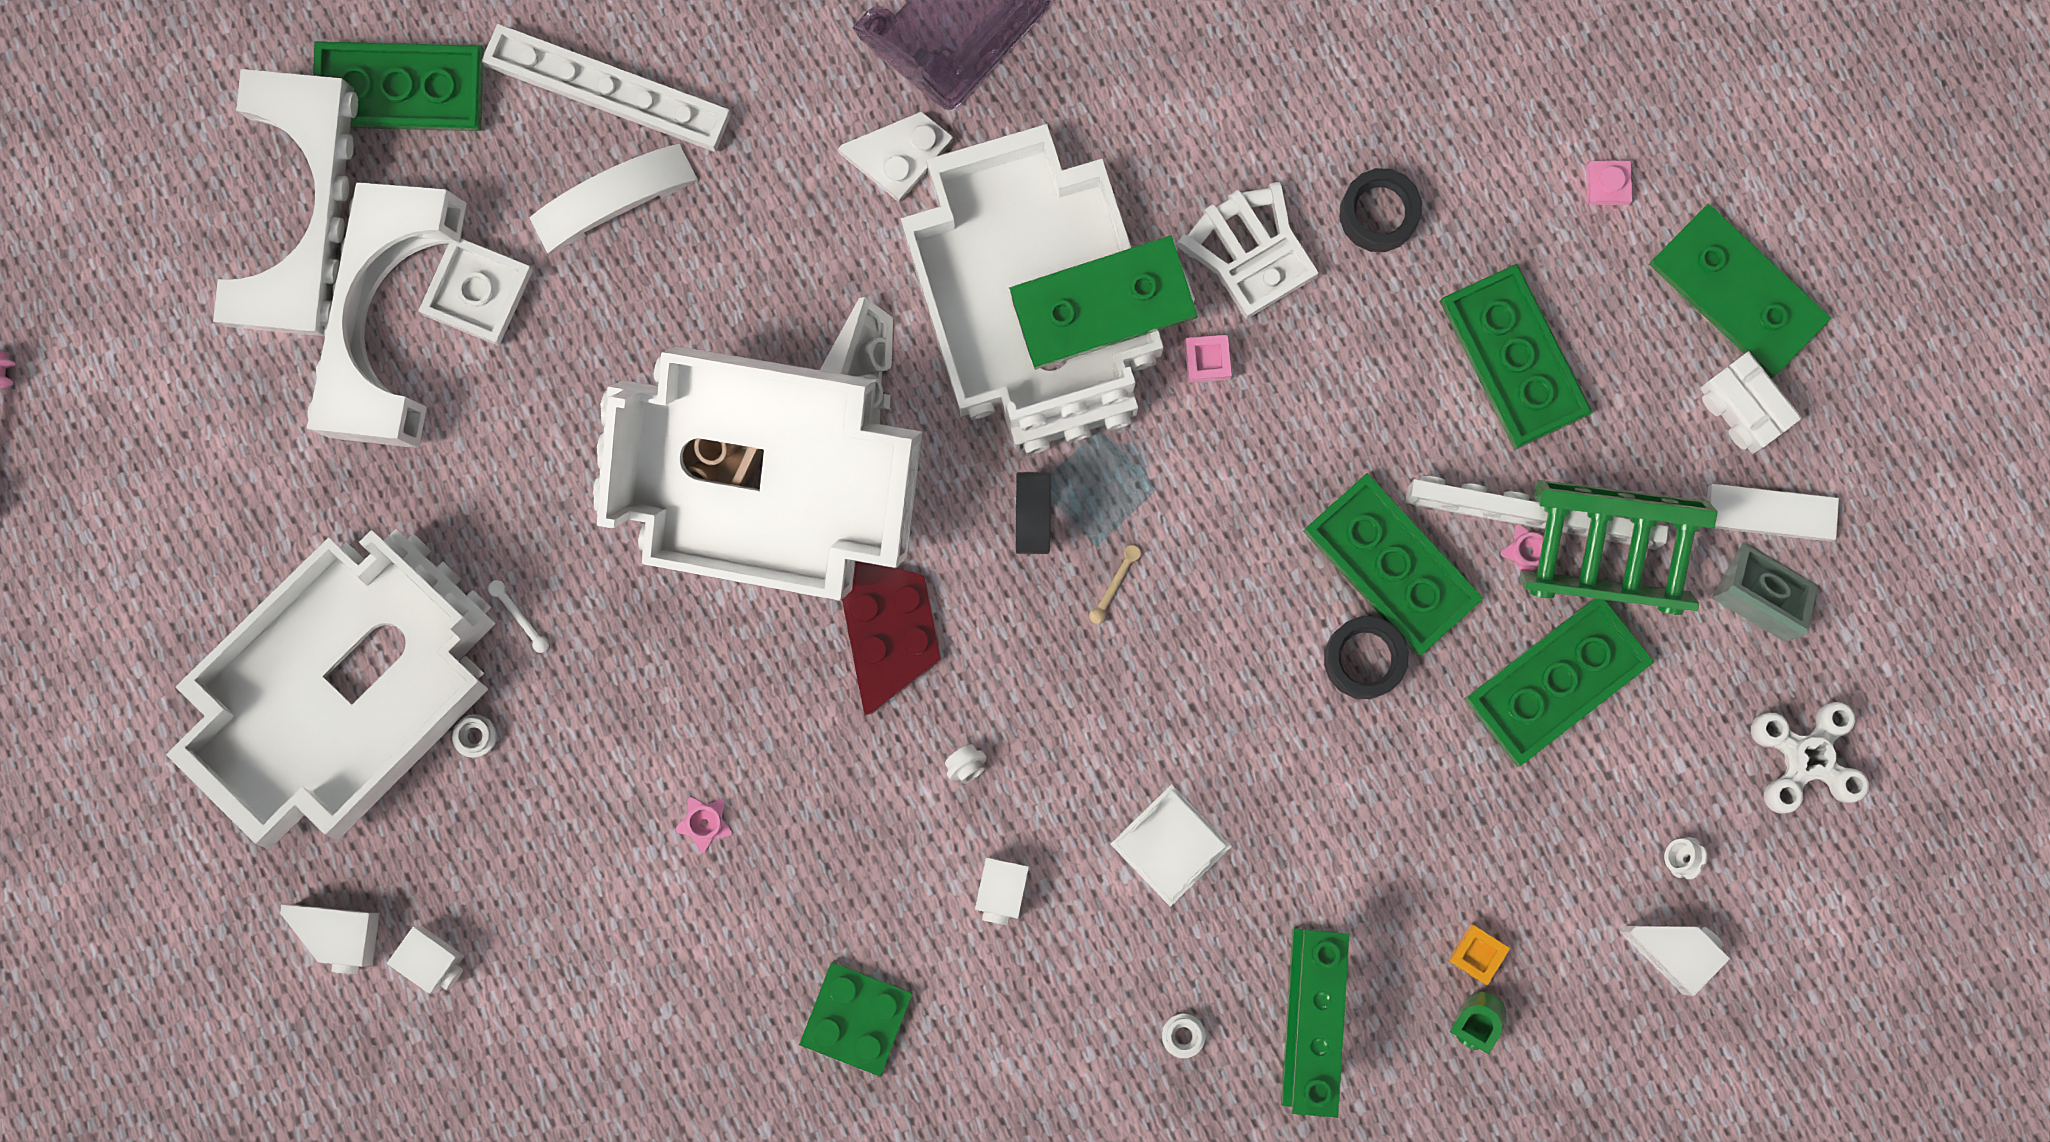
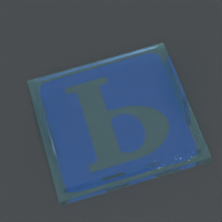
(1098, 488)

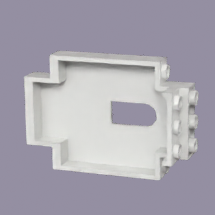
(1000, 223)
(828, 484)
(286, 739)

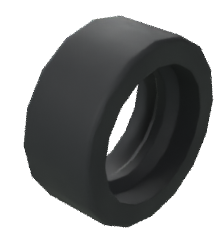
(1385, 179)
(1033, 512)
(1389, 635)

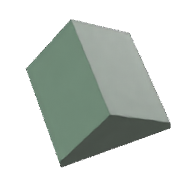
(1767, 594)

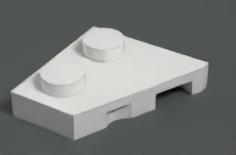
(898, 153)

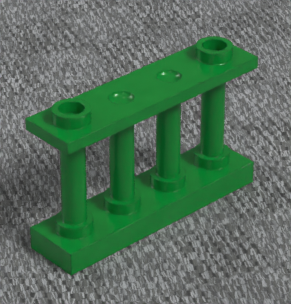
(1601, 507)
(1315, 1022)

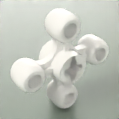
(1824, 755)

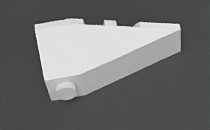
(864, 349)

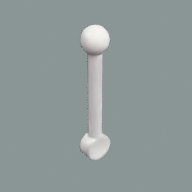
(498, 590)

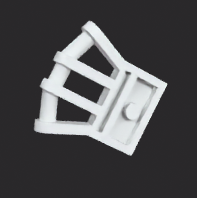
(1263, 273)

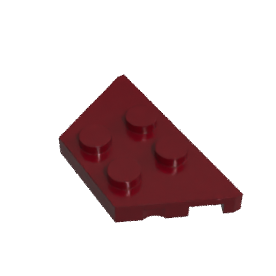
(889, 631)

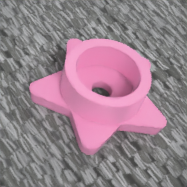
(1516, 550)
(699, 811)

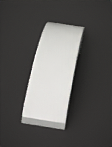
(611, 195)

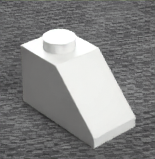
(335, 935)
(1680, 953)

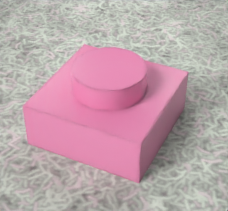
(1609, 183)
(1208, 358)

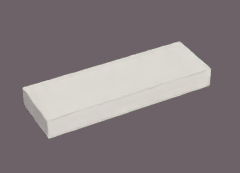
(1774, 512)

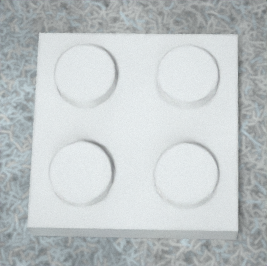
(475, 291)

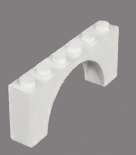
(381, 232)
(299, 289)

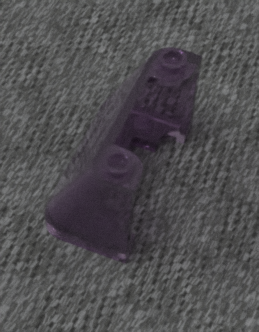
(948, 43)

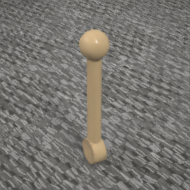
(1131, 554)

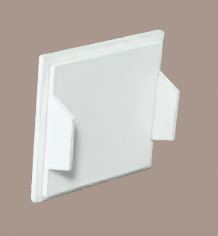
(1171, 845)

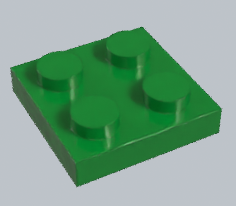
(855, 1019)

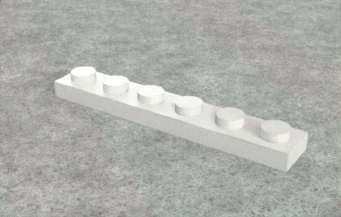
(606, 87)
(1516, 509)

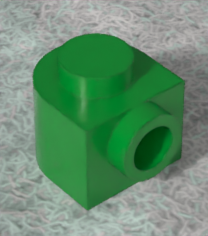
(1480, 1021)

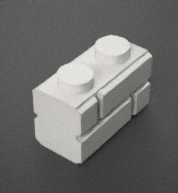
(1749, 404)

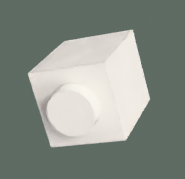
(1001, 890)
(427, 960)

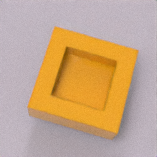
(1478, 954)

